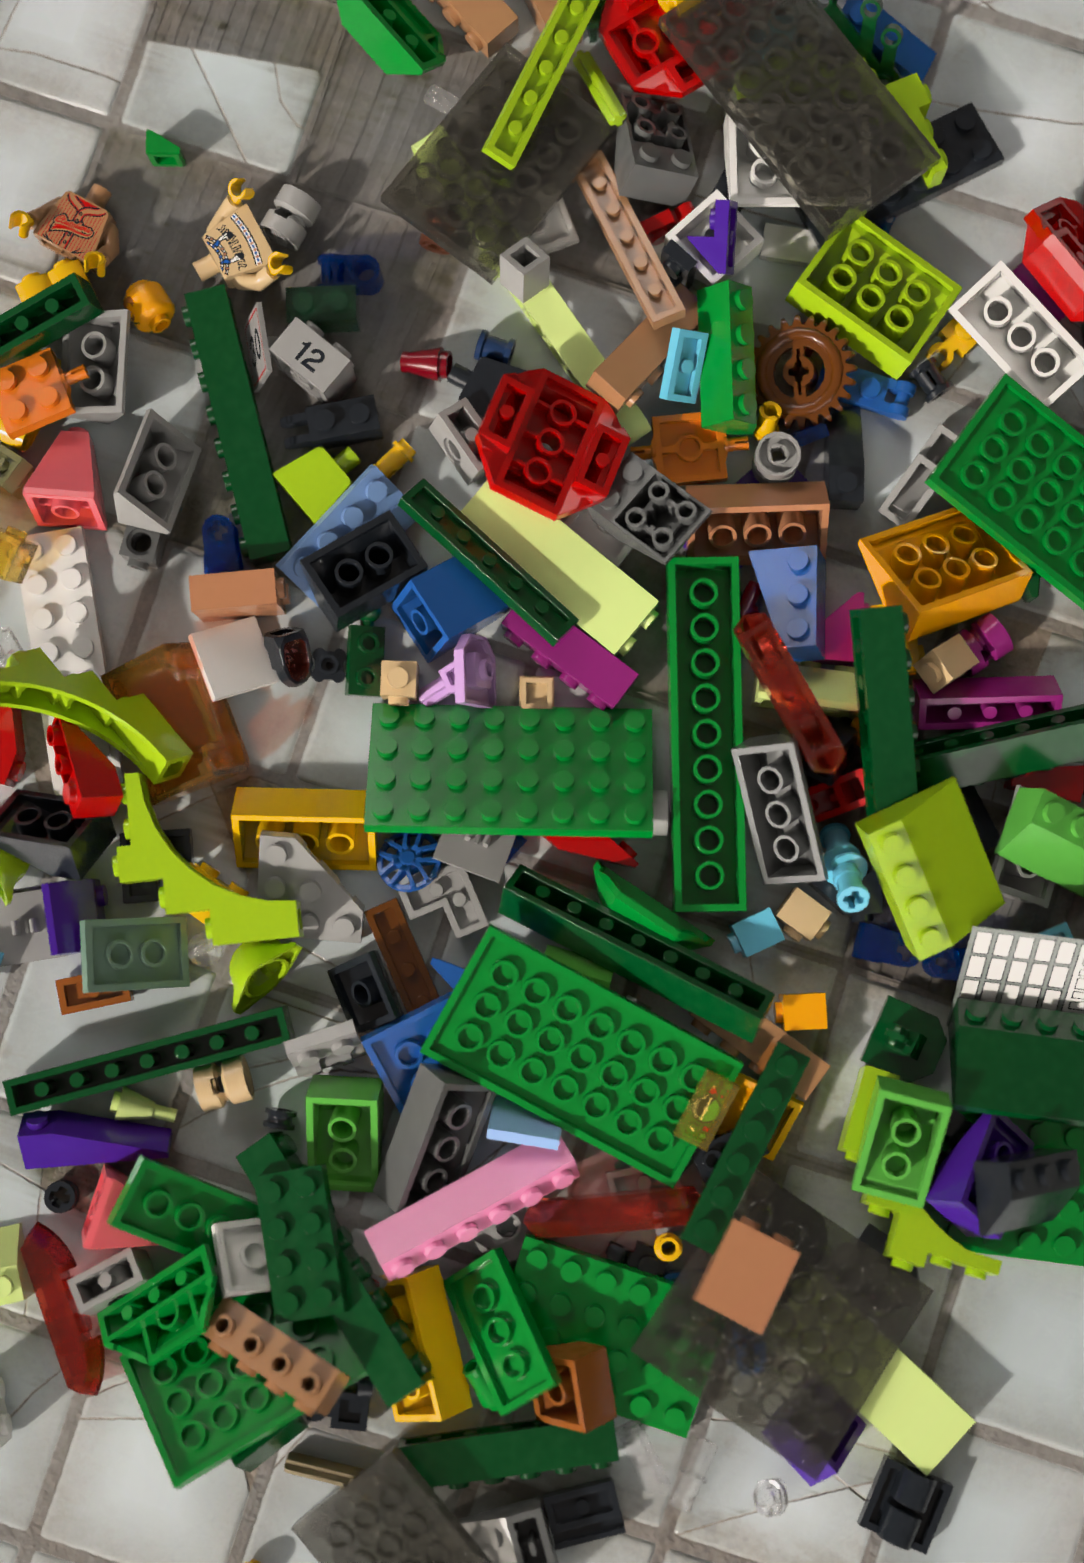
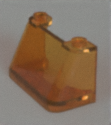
(178, 691)

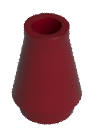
(428, 363)

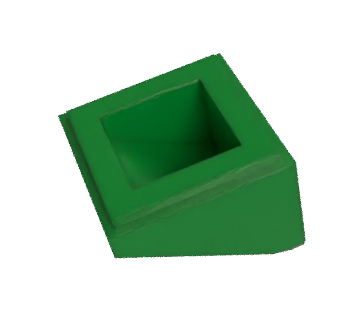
(163, 152)

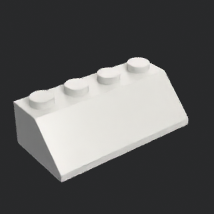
(1020, 335)

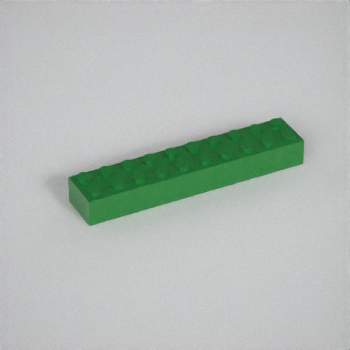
(703, 729)

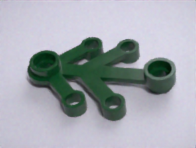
(864, 42)

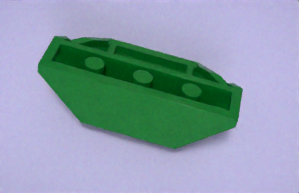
(394, 35)
(639, 907)
(163, 1311)

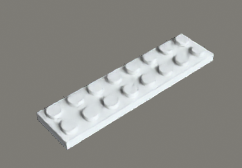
(65, 620)

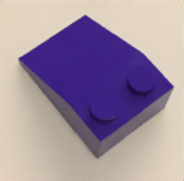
(954, 1181)

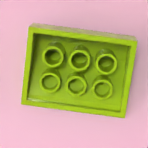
(875, 295)
(931, 868)

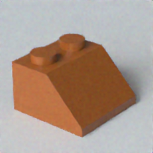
(586, 1390)

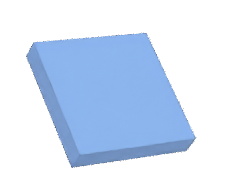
(517, 1125)

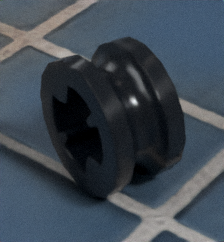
(280, 1118)
(51, 1203)

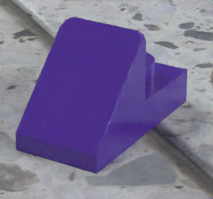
(721, 248)

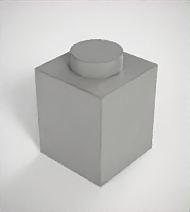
(524, 269)

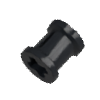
(941, 384)

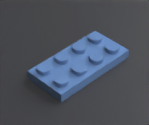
(360, 503)

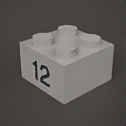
(313, 362)

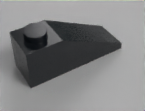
(844, 459)

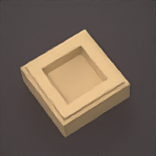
(536, 692)

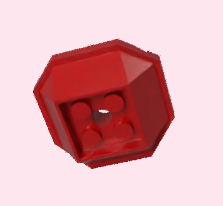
(644, 51)
(1056, 253)
(571, 420)

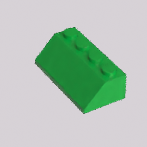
(729, 361)

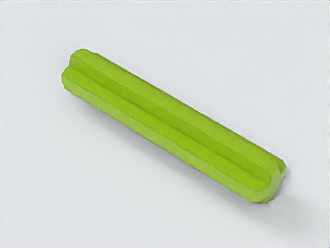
(599, 88)

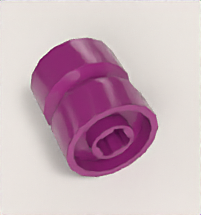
(987, 641)

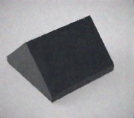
(365, 991)

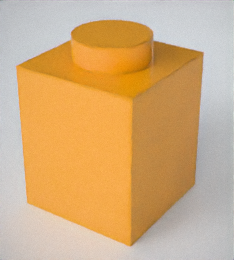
(801, 1011)

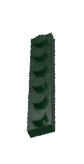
(488, 562)
(745, 1148)

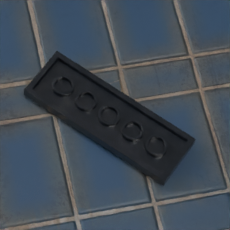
(969, 154)

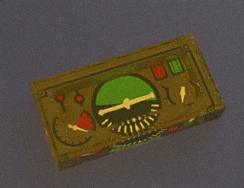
(706, 1109)

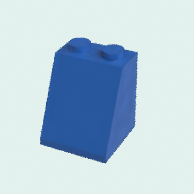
(444, 605)

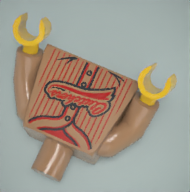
(74, 228)

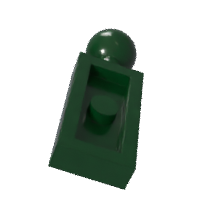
(364, 657)

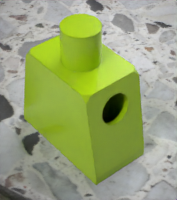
(317, 479)

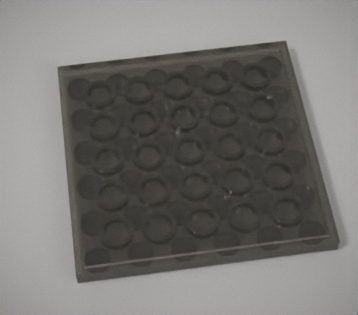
(819, 1349)

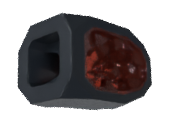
(289, 655)

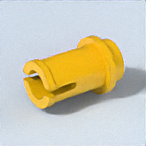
(767, 419)
(395, 458)
(671, 1253)

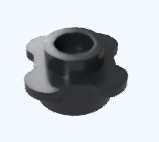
(335, 673)

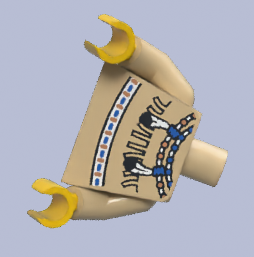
(239, 246)

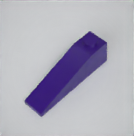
(73, 1139)

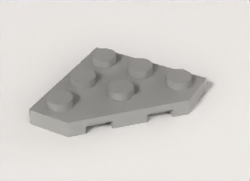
(294, 873)

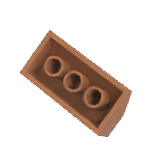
(760, 518)

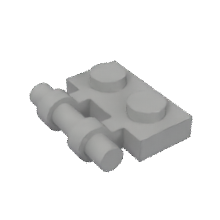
(325, 1048)

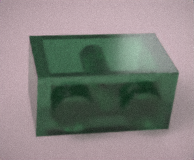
(328, 307)

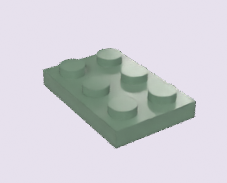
(134, 954)

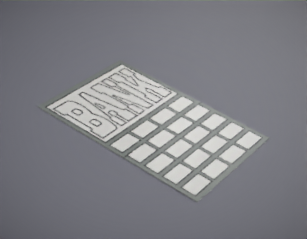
(1022, 970)

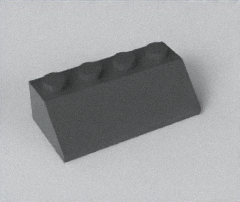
(779, 810)
(433, 1136)

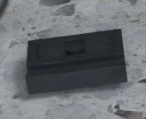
(584, 1513)

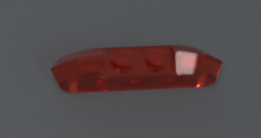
(789, 692)
(611, 1212)
(76, 1350)

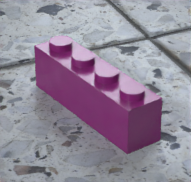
(578, 659)
(984, 701)

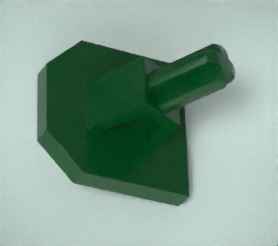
(905, 1041)

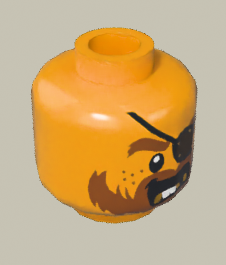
(149, 306)

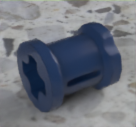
(494, 348)

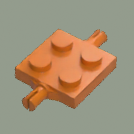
(36, 392)
(688, 451)

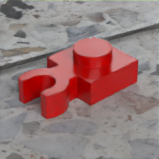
(661, 223)

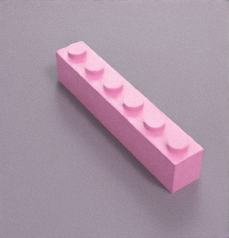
(469, 1206)

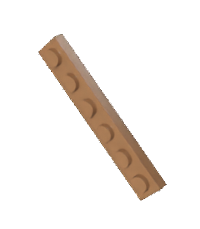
(630, 244)

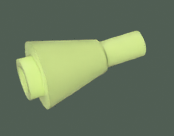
(134, 1106)

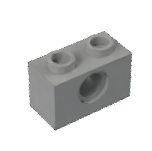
(456, 433)
(111, 1280)

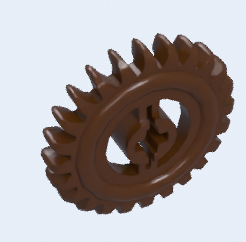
(795, 338)

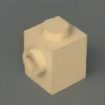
(946, 663)
(399, 682)
(802, 916)

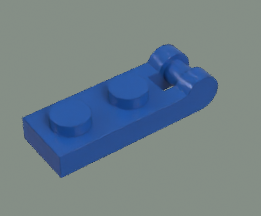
(871, 392)

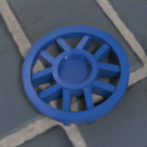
(408, 861)

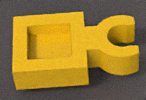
(955, 340)

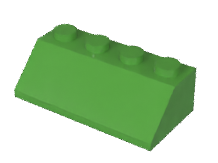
(1045, 838)

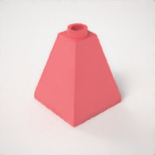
(67, 484)
(96, 1231)

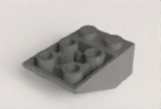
(654, 152)
(649, 511)
(513, 1533)

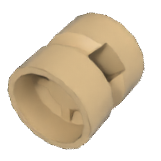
(235, 1079)

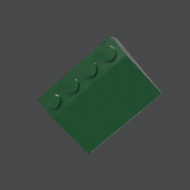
(1017, 1061)

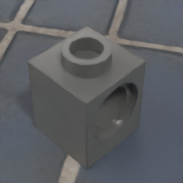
(142, 560)

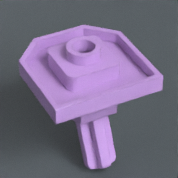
(468, 676)

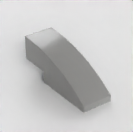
(911, 492)

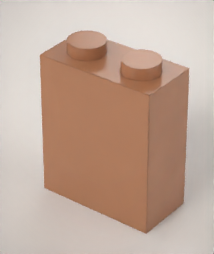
(238, 594)
(747, 1274)

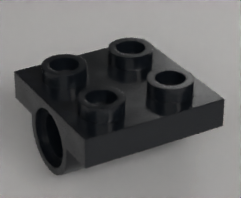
(904, 1505)

